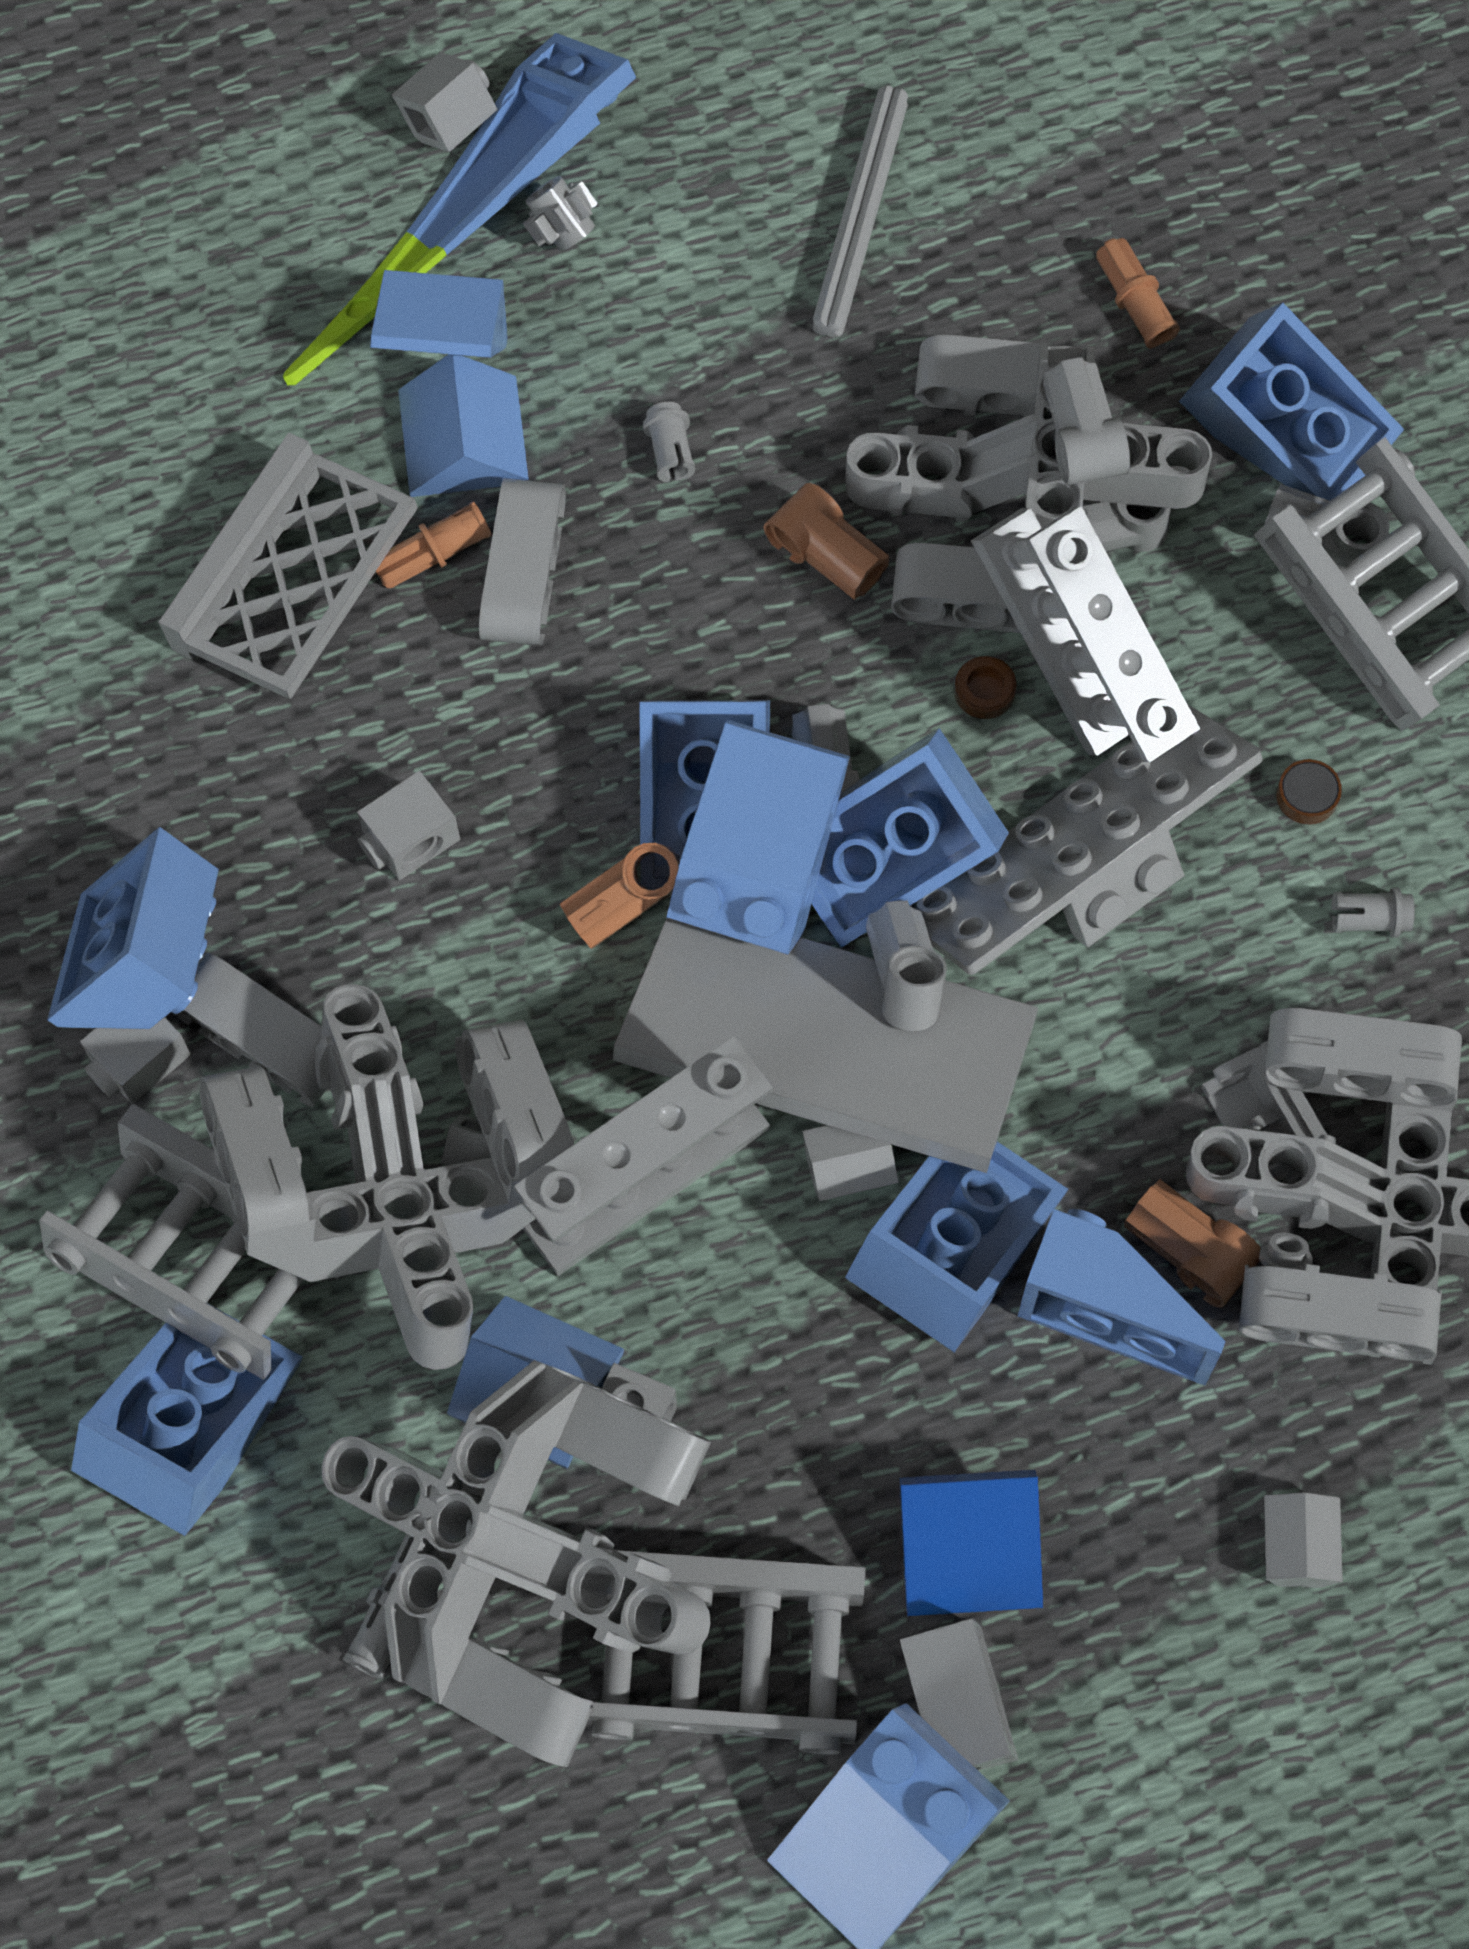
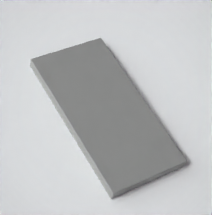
(824, 1043)

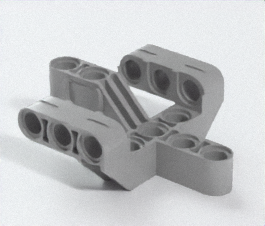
(1004, 377)
(1368, 1059)
(396, 1210)
(431, 1636)

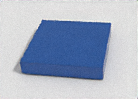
(971, 1542)

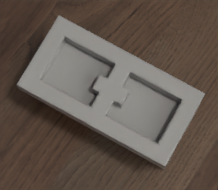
(1246, 1099)
(960, 1692)

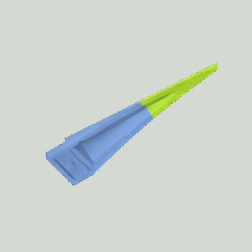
(538, 119)

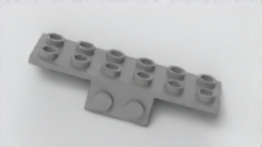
(1088, 851)

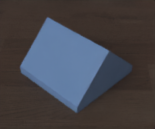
(440, 314)
(461, 428)
(515, 1338)

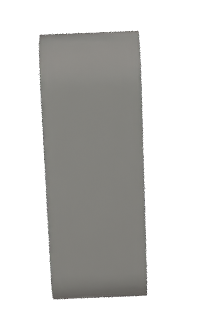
(520, 560)
(256, 1024)

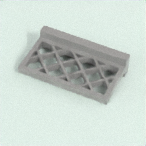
(241, 552)

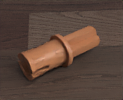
(1137, 292)
(433, 545)

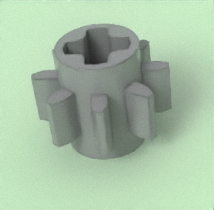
(560, 213)

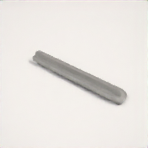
(860, 212)

